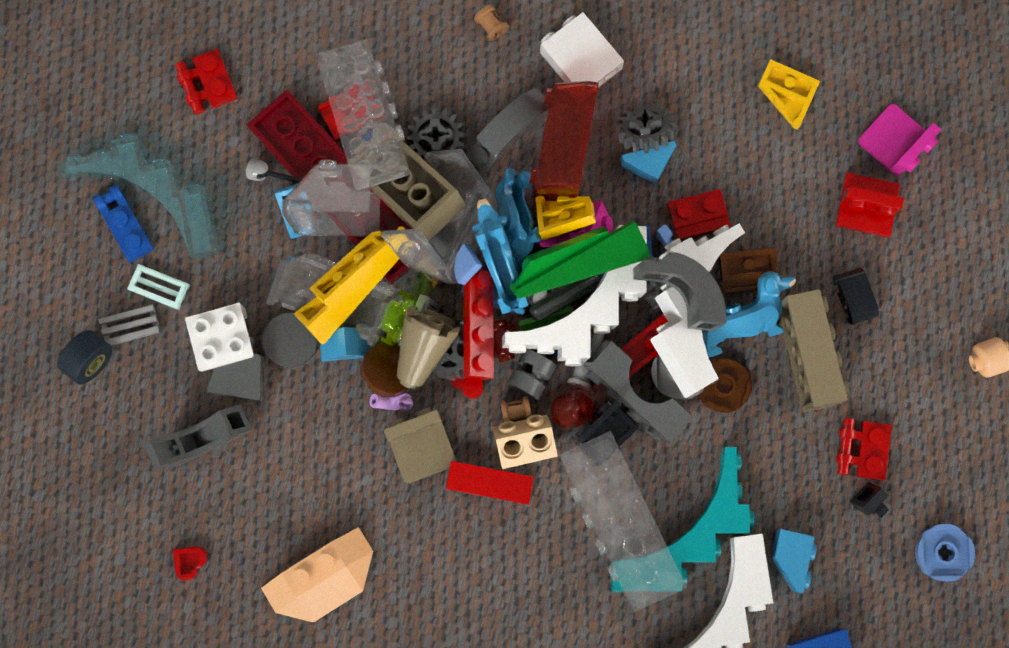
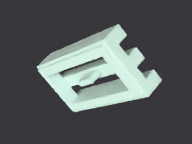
(180, 296)

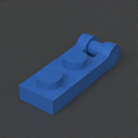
(123, 224)

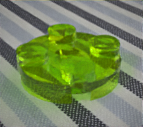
(395, 317)

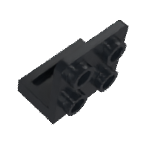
(609, 419)

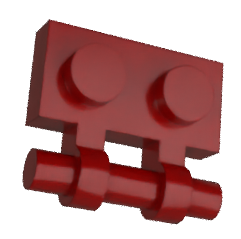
(215, 80)
(872, 450)

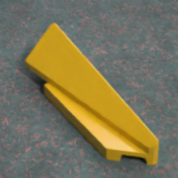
(346, 286)

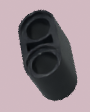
(856, 295)

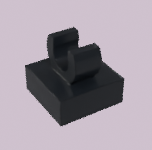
(870, 500)

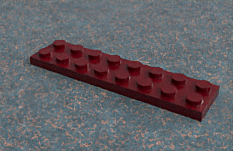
(300, 145)

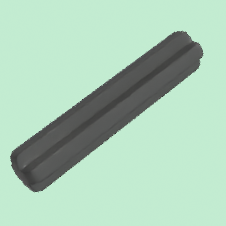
(564, 298)

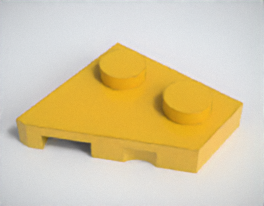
(788, 91)
(563, 215)

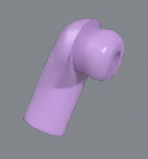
(400, 402)

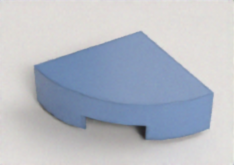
(664, 235)
(466, 264)

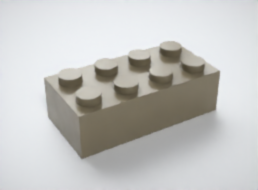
(812, 351)

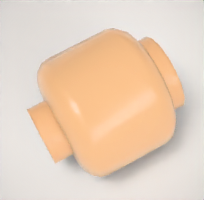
(990, 357)

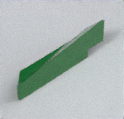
(580, 259)

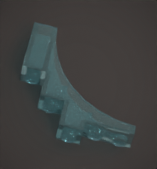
(128, 164)

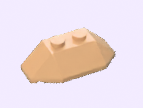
(322, 579)

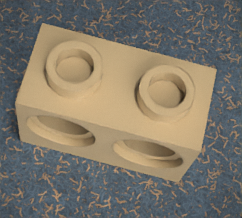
(526, 448)

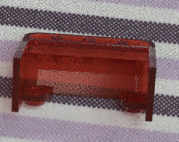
(564, 139)

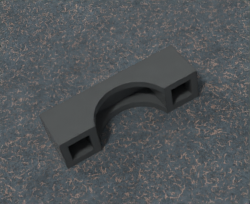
(611, 368)

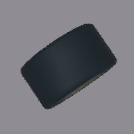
(84, 357)

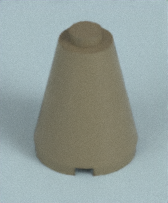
(423, 345)

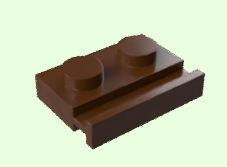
(743, 267)

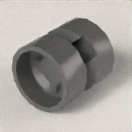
(532, 374)

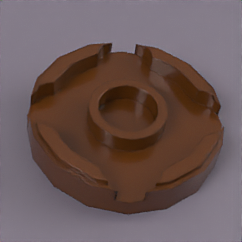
(380, 370)
(717, 394)

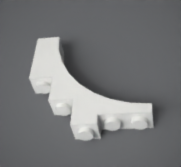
(598, 313)
(678, 346)
(746, 587)

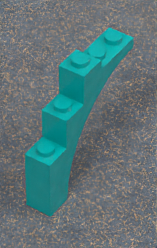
(720, 516)

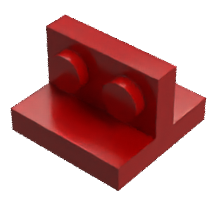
(868, 205)

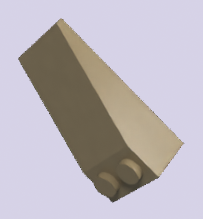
(422, 198)

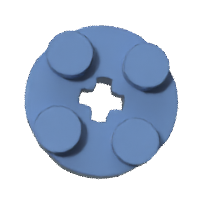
(955, 540)

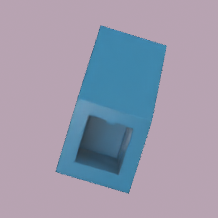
(792, 555)

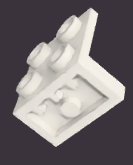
(219, 337)

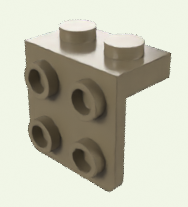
(420, 445)

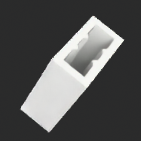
(580, 52)

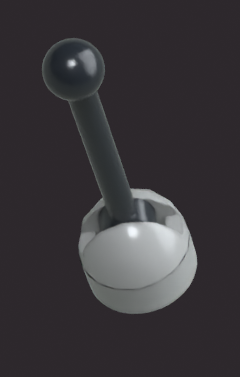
(258, 171)

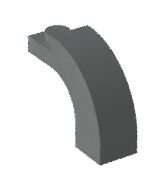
(507, 127)
(694, 283)
(199, 439)

